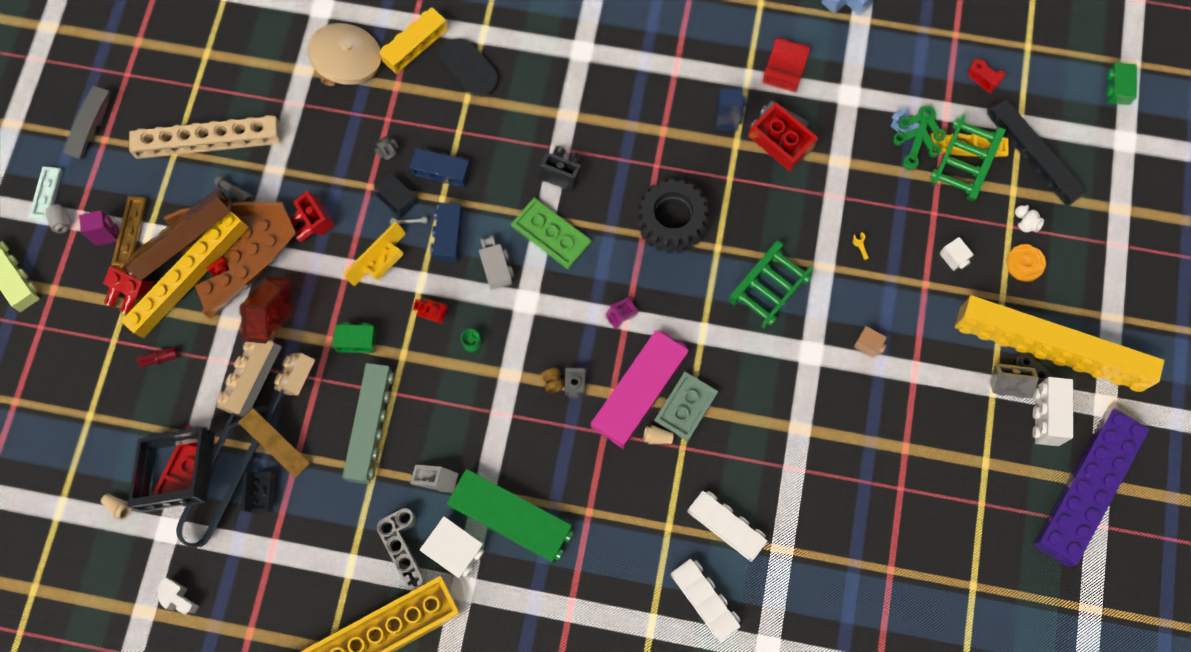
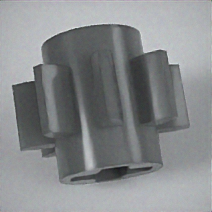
(386, 148)

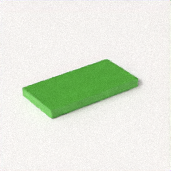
(551, 233)

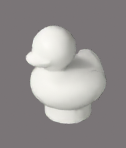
(1031, 219)

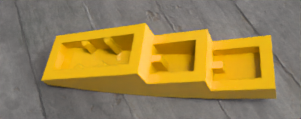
(972, 139)

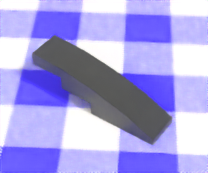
(86, 122)

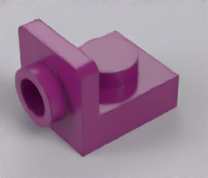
(621, 312)

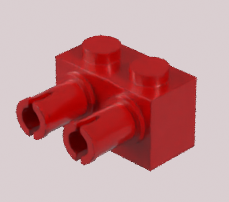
(313, 213)
(120, 281)

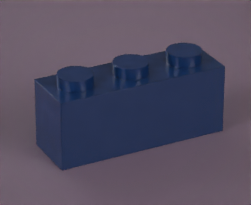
(730, 109)
(440, 167)
(447, 232)

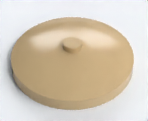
(344, 53)

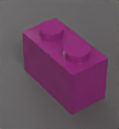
(98, 227)

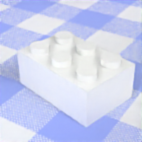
(1053, 411)

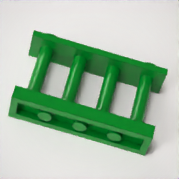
(987, 156)
(752, 281)

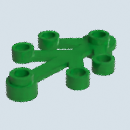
(920, 134)

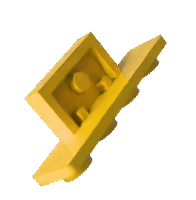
(377, 257)

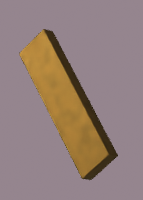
(129, 230)
(273, 442)

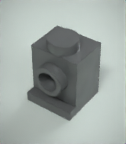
(575, 374)

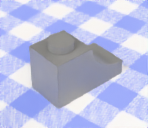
(434, 478)

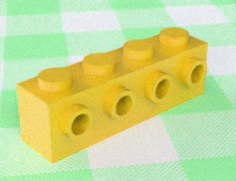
(413, 40)

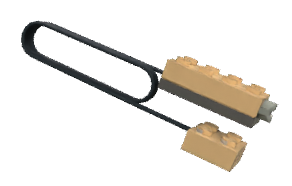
(238, 400)

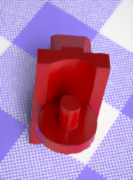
(430, 309)

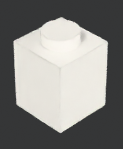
(956, 254)

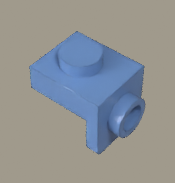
(896, 118)

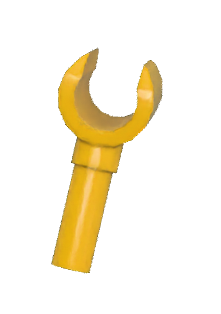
(860, 243)

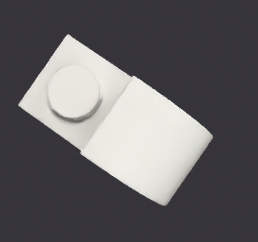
(171, 596)

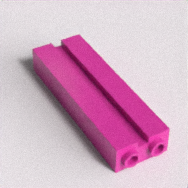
(640, 388)

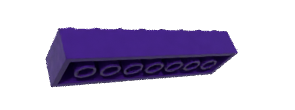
(1091, 487)

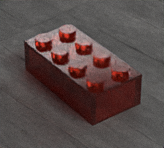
(265, 310)

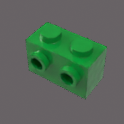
(1121, 83)
(355, 338)

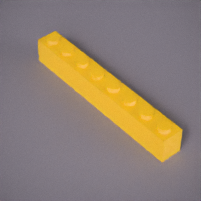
(184, 275)

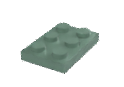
(686, 406)

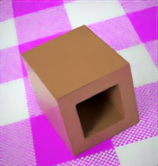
(871, 342)

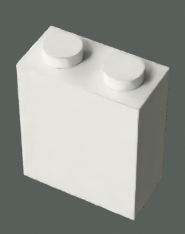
(453, 548)

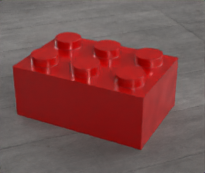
(783, 136)

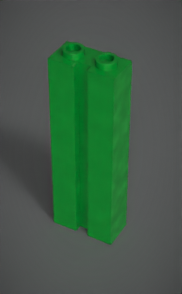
(510, 516)

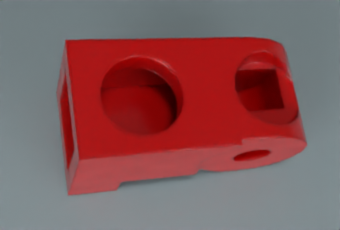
(985, 76)

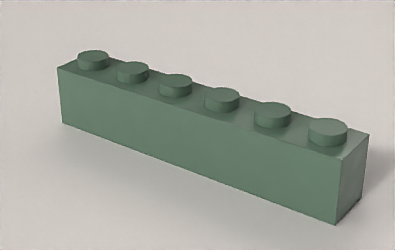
(368, 423)

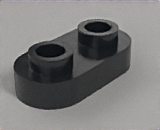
(1032, 363)

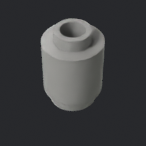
(57, 218)

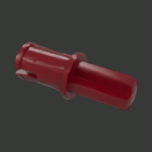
(157, 357)

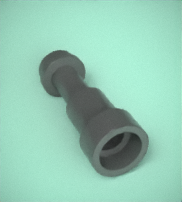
(234, 191)

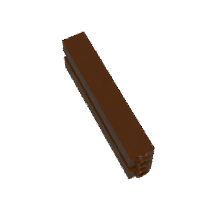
(178, 234)

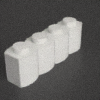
(727, 526)
(705, 600)

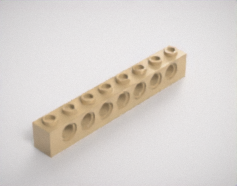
(141, 148)

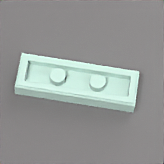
(45, 192)

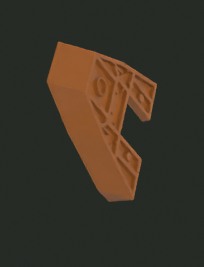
(249, 256)

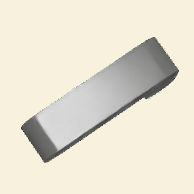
(404, 552)

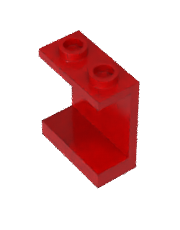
(786, 65)

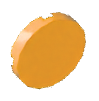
(1026, 262)

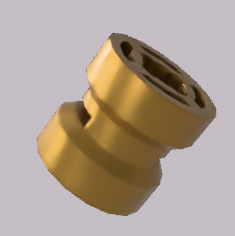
(552, 380)

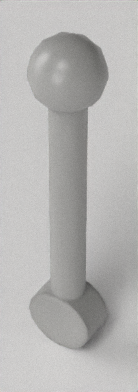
(424, 220)

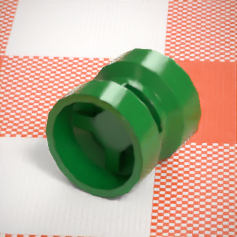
(470, 336)

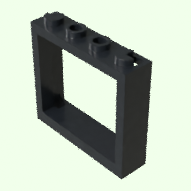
(143, 466)

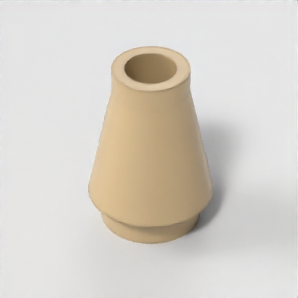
(656, 435)
(116, 506)

